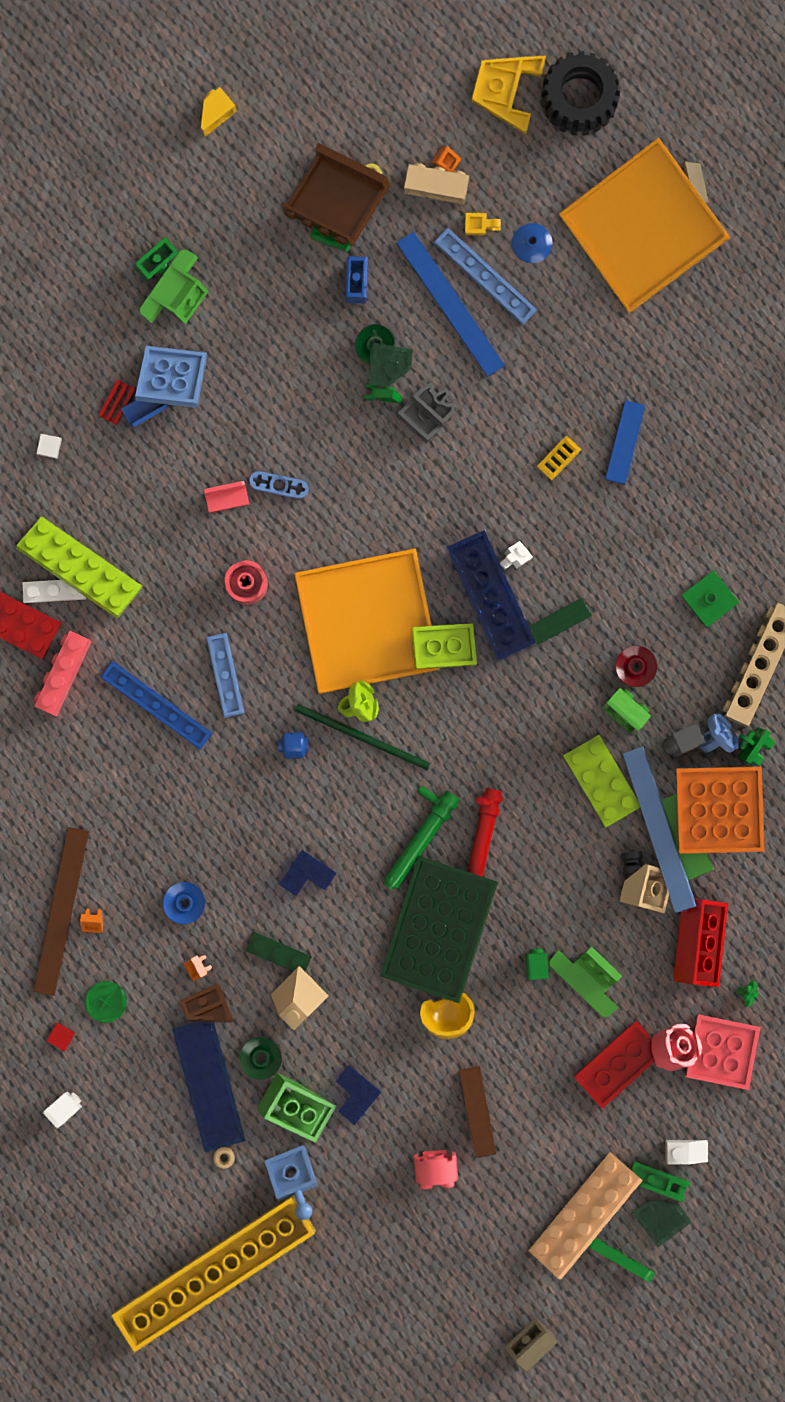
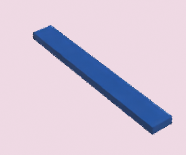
(450, 304)

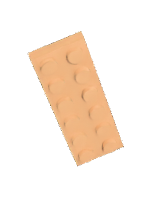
(585, 1215)

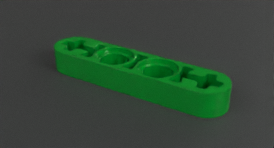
(619, 1258)

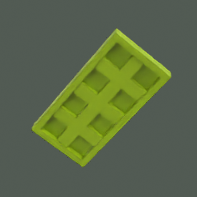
(602, 781)

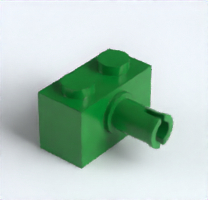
(156, 260)

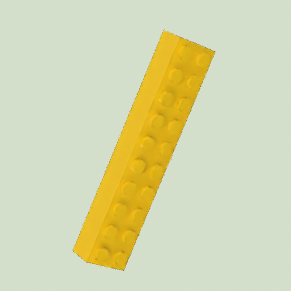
(212, 1274)

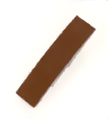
(477, 1112)

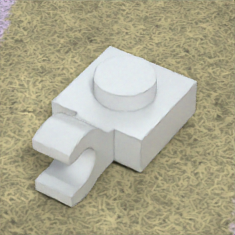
(516, 555)

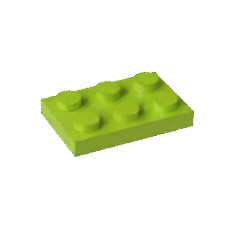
(443, 646)

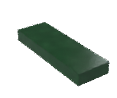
(560, 621)

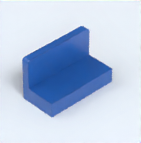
(139, 411)

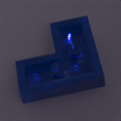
(306, 868)
(362, 1094)

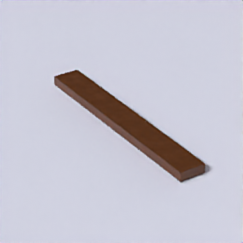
(61, 911)

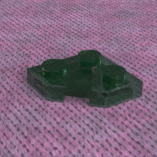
(388, 364)
(661, 1220)

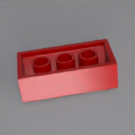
(701, 943)

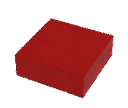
(60, 1036)

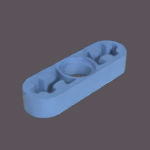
(295, 482)

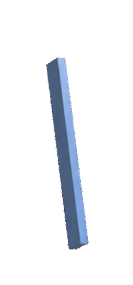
(659, 829)

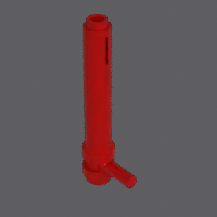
(488, 812)

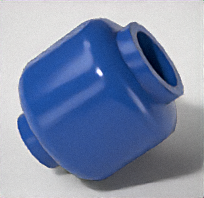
(293, 745)

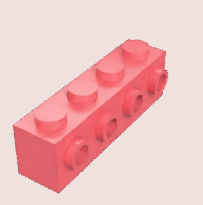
(64, 670)

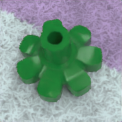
(748, 993)

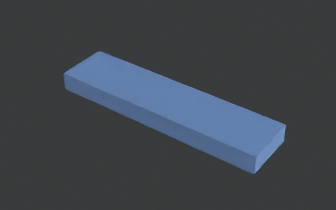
(225, 675)

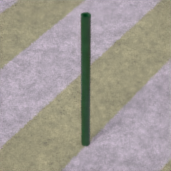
(362, 737)

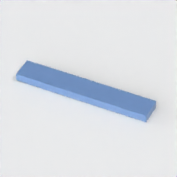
(485, 276)

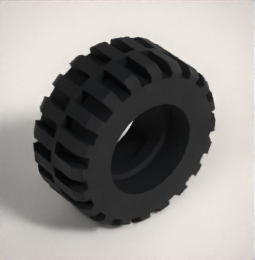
(587, 68)

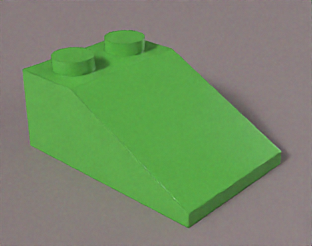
(627, 711)
(295, 1108)

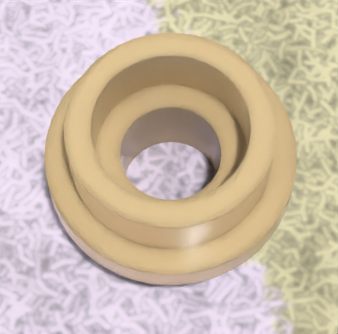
(224, 1150)

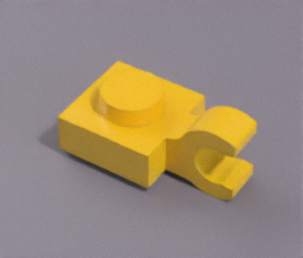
(478, 224)

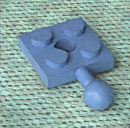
(294, 1186)

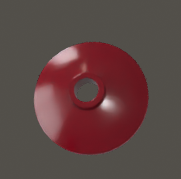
(638, 655)

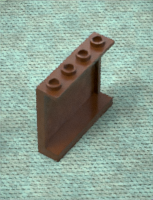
(337, 196)

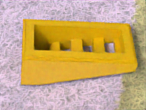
(576, 450)

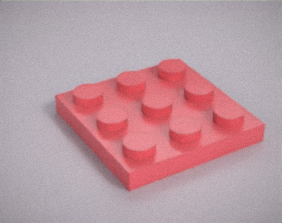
(725, 1053)

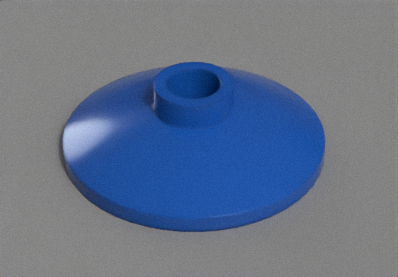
(531, 252)
(173, 906)

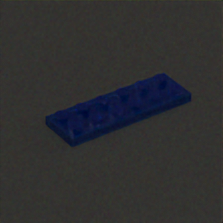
(208, 1085)

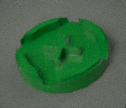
(105, 1002)

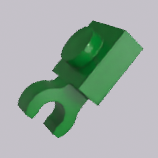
(386, 394)

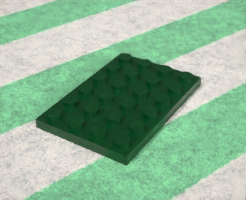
(439, 929)

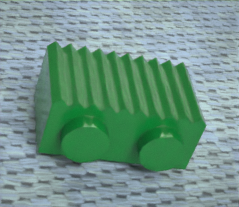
(536, 964)

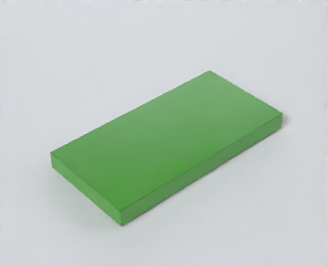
(694, 863)

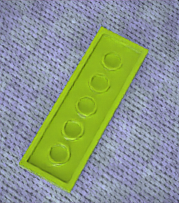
(79, 567)

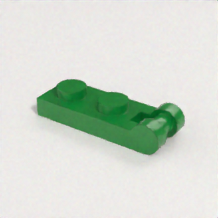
(660, 1181)

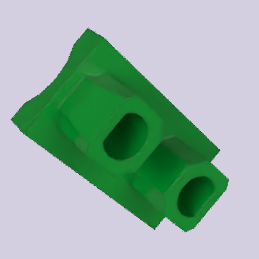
(752, 744)

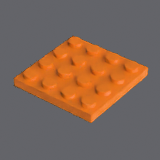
(720, 810)

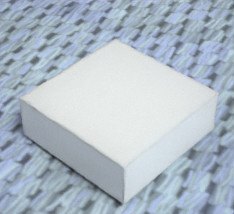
(49, 446)

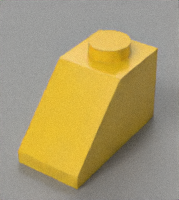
(216, 110)

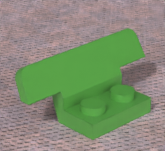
(176, 291)
(589, 978)

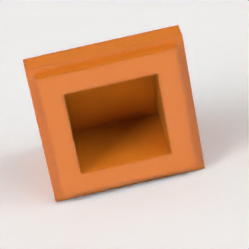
(446, 159)

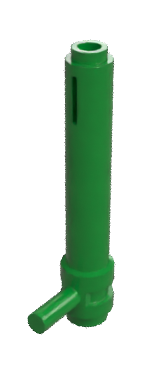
(439, 814)

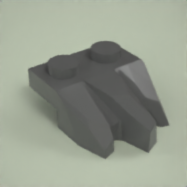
(427, 412)

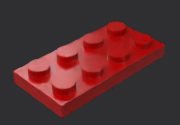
(26, 626)
(617, 1065)

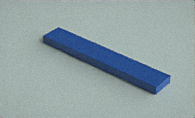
(156, 705)

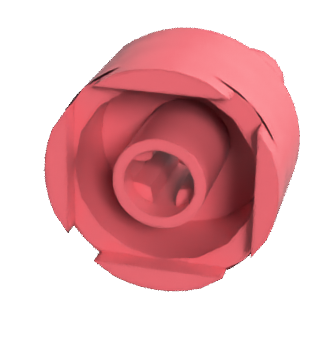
(241, 572)
(676, 1047)
(435, 1169)

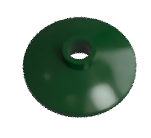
(374, 331)
(250, 1062)

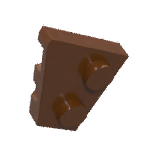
(207, 1006)

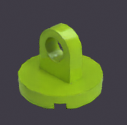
(361, 702)

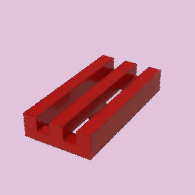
(124, 387)

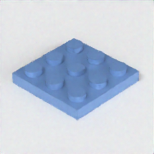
(171, 376)

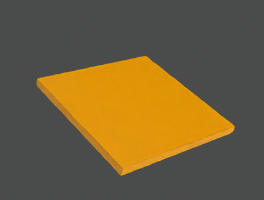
(644, 225)
(362, 619)

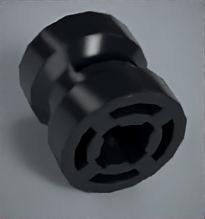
(631, 857)

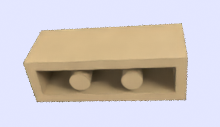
(436, 183)

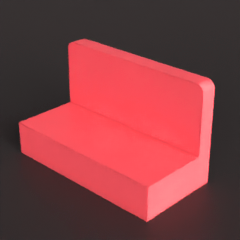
(226, 497)

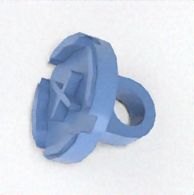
(719, 735)

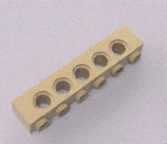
(744, 715)

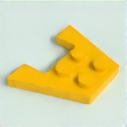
(498, 85)

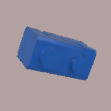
(356, 280)

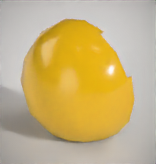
(447, 1018)

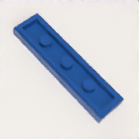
(625, 442)

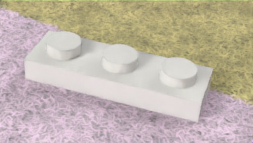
(49, 592)

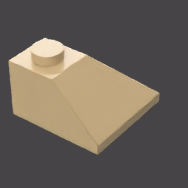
(646, 889)
(297, 997)

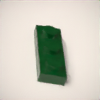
(277, 952)

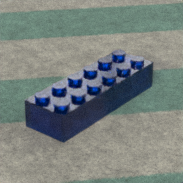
(491, 596)

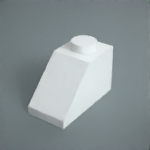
(63, 1109)
(686, 1151)

